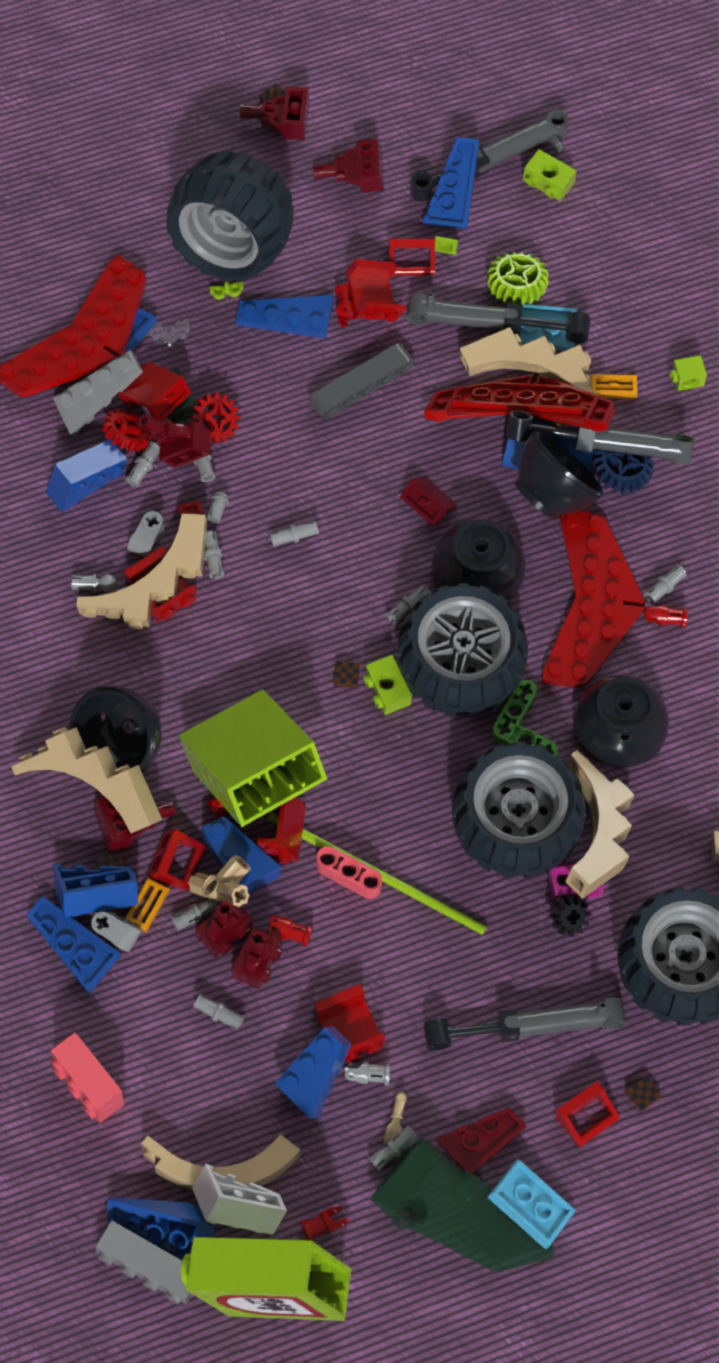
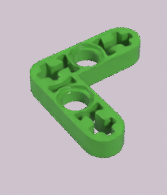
(516, 731)

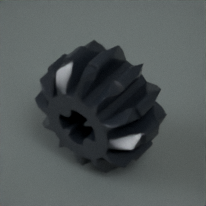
(575, 921)

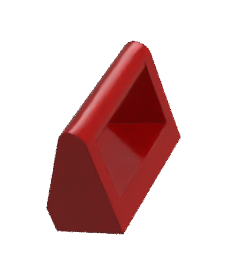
(413, 244)
(165, 854)
(579, 1102)

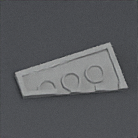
(89, 395)

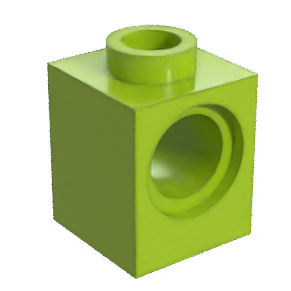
(688, 373)

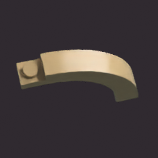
(257, 1170)

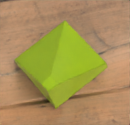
(446, 245)

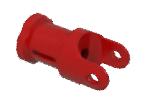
(345, 305)
(663, 615)
(287, 929)
(322, 1223)

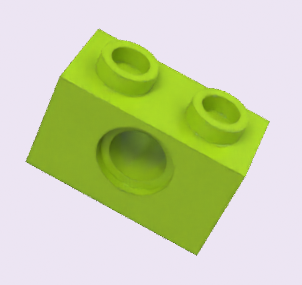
(545, 165)
(383, 672)

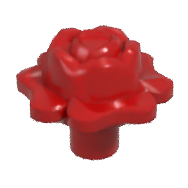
(217, 808)

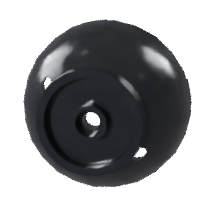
(555, 478)
(497, 568)
(122, 708)
(601, 721)

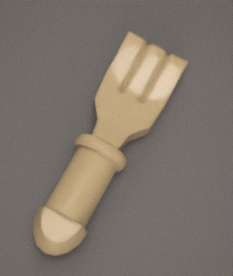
(394, 1127)

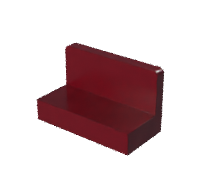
(427, 500)

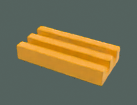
(615, 390)
(157, 886)

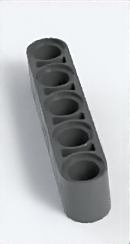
(361, 381)

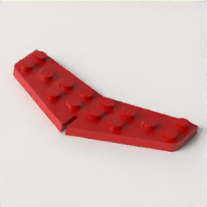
(82, 346)
(540, 398)
(598, 613)

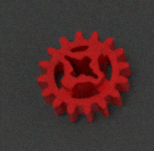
(216, 409)
(125, 430)

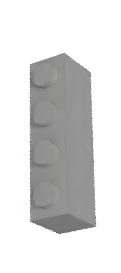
(143, 1260)

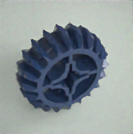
(608, 468)

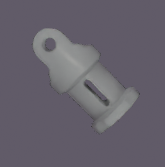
(365, 1072)

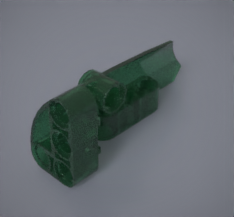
(454, 1210)

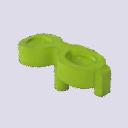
(233, 290)

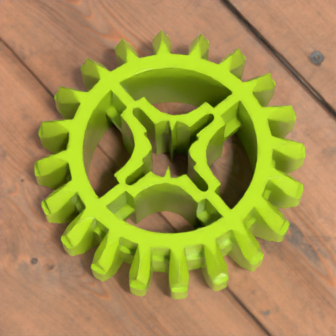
(516, 284)

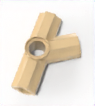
(225, 884)

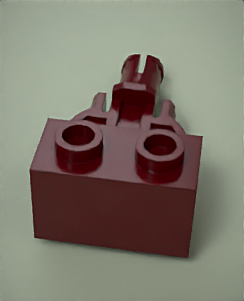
(283, 113)
(357, 166)
(177, 442)
(114, 829)
(224, 928)
(256, 958)

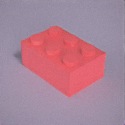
(86, 1078)

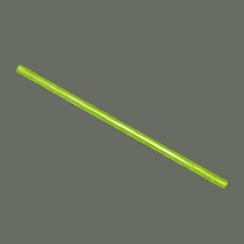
(396, 883)

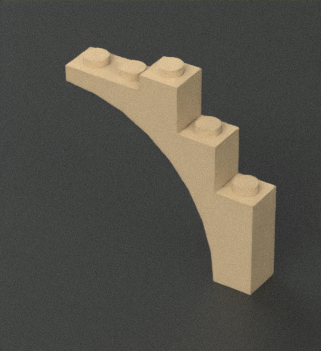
(506, 351)
(161, 584)
(121, 786)
(606, 803)

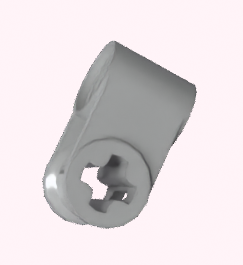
(146, 538)
(120, 931)

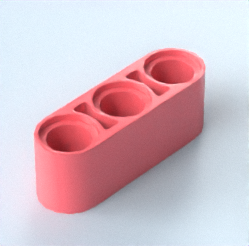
(343, 862)

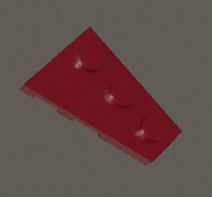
(479, 1142)

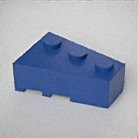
(84, 474)
(227, 841)
(94, 890)
(314, 1071)

